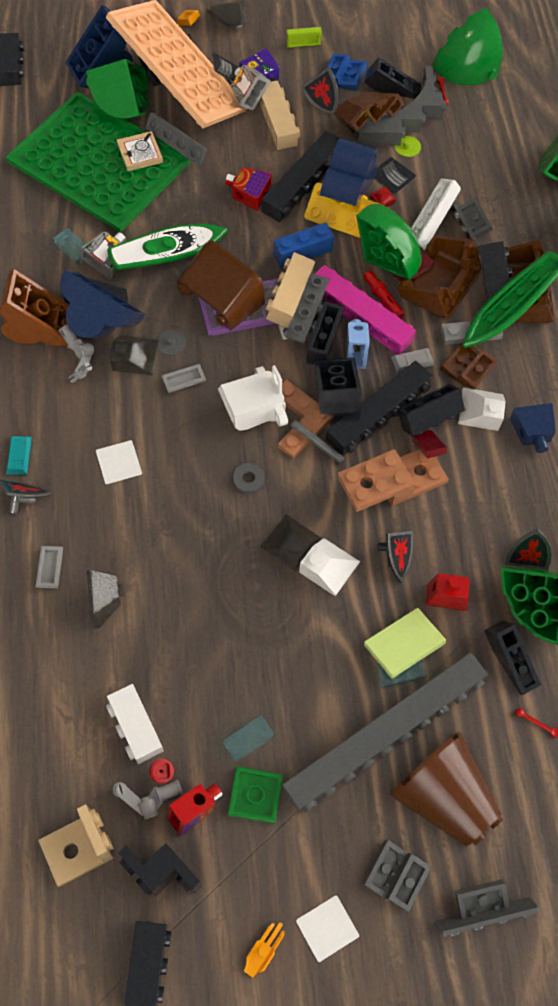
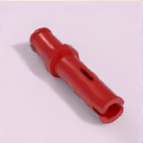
(379, 289)

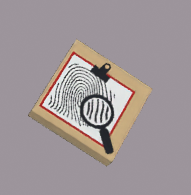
(139, 151)

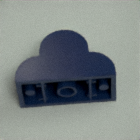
(97, 47)
(349, 172)
(93, 309)

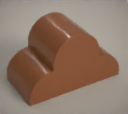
(31, 312)

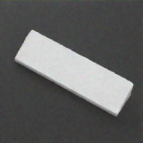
(435, 211)

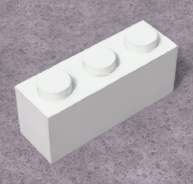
(134, 724)

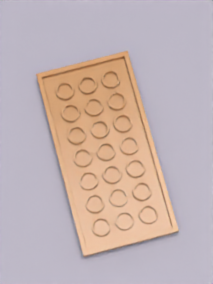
(176, 62)

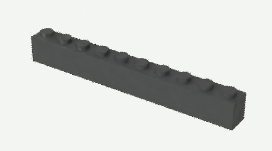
(384, 732)

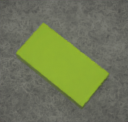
(303, 37)

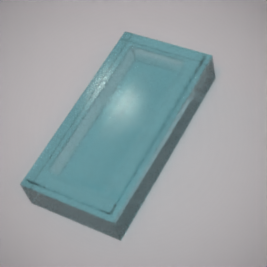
(70, 244)
(411, 674)
(248, 738)

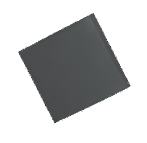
(396, 875)

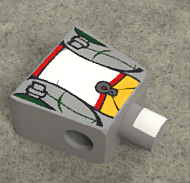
(249, 86)
(96, 253)

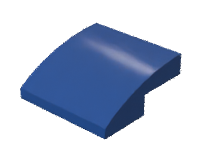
(347, 72)

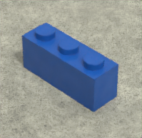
(308, 243)

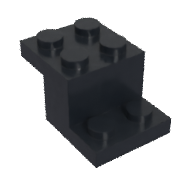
(159, 870)

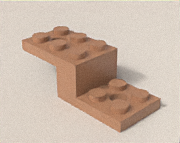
(391, 478)

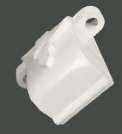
(255, 399)

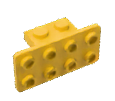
(335, 213)

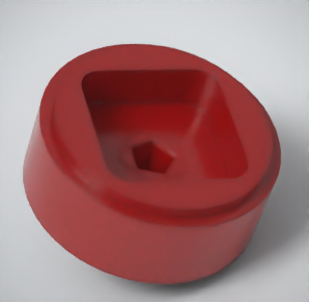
(161, 771)

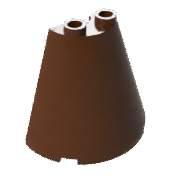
(451, 793)

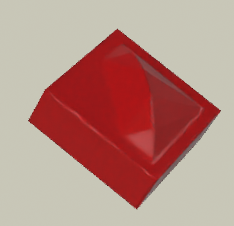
(383, 197)

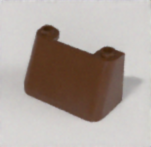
(519, 258)
(449, 279)
(223, 284)

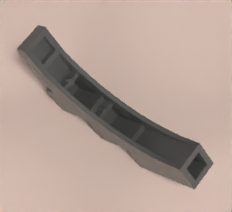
(390, 130)

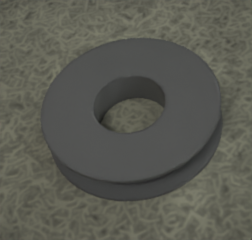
(244, 487)

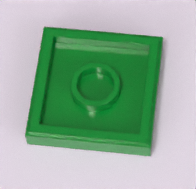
(255, 795)

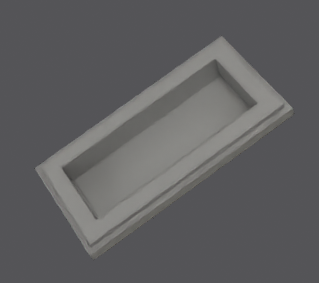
(404, 360)
(183, 378)
(49, 567)

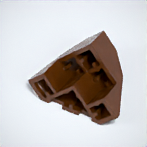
(357, 110)

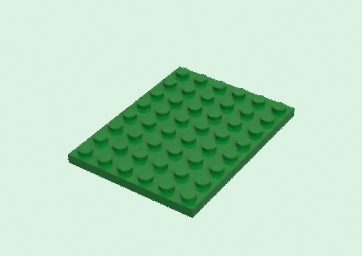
(81, 161)

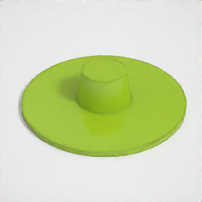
(409, 147)

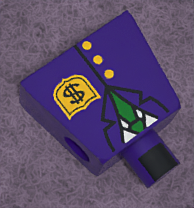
(264, 64)

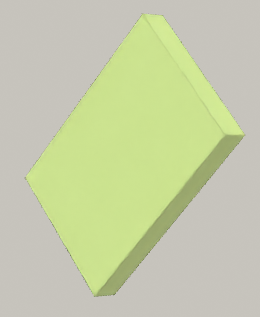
(404, 643)

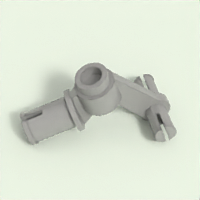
(82, 351)
(150, 804)

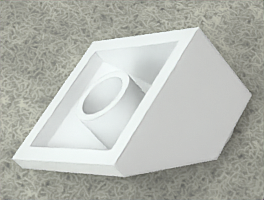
(482, 409)
(328, 566)

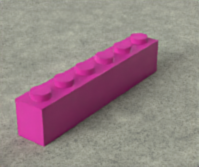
(382, 323)

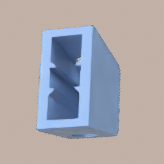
(358, 335)

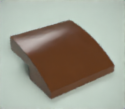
(468, 365)

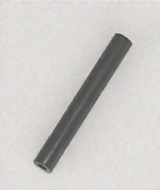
(317, 441)

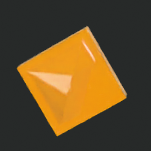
(188, 17)

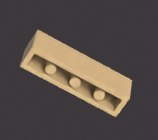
(278, 117)
(290, 290)

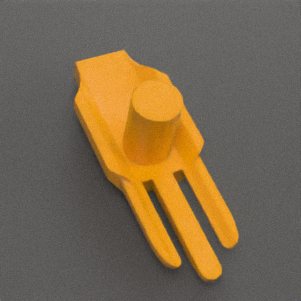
(262, 953)

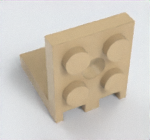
(92, 846)

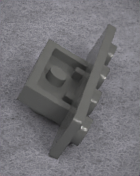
(176, 138)
(473, 218)
(308, 309)
(484, 906)

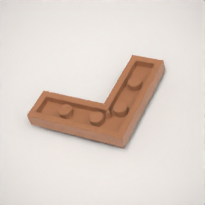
(309, 411)

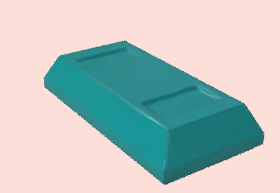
(18, 455)

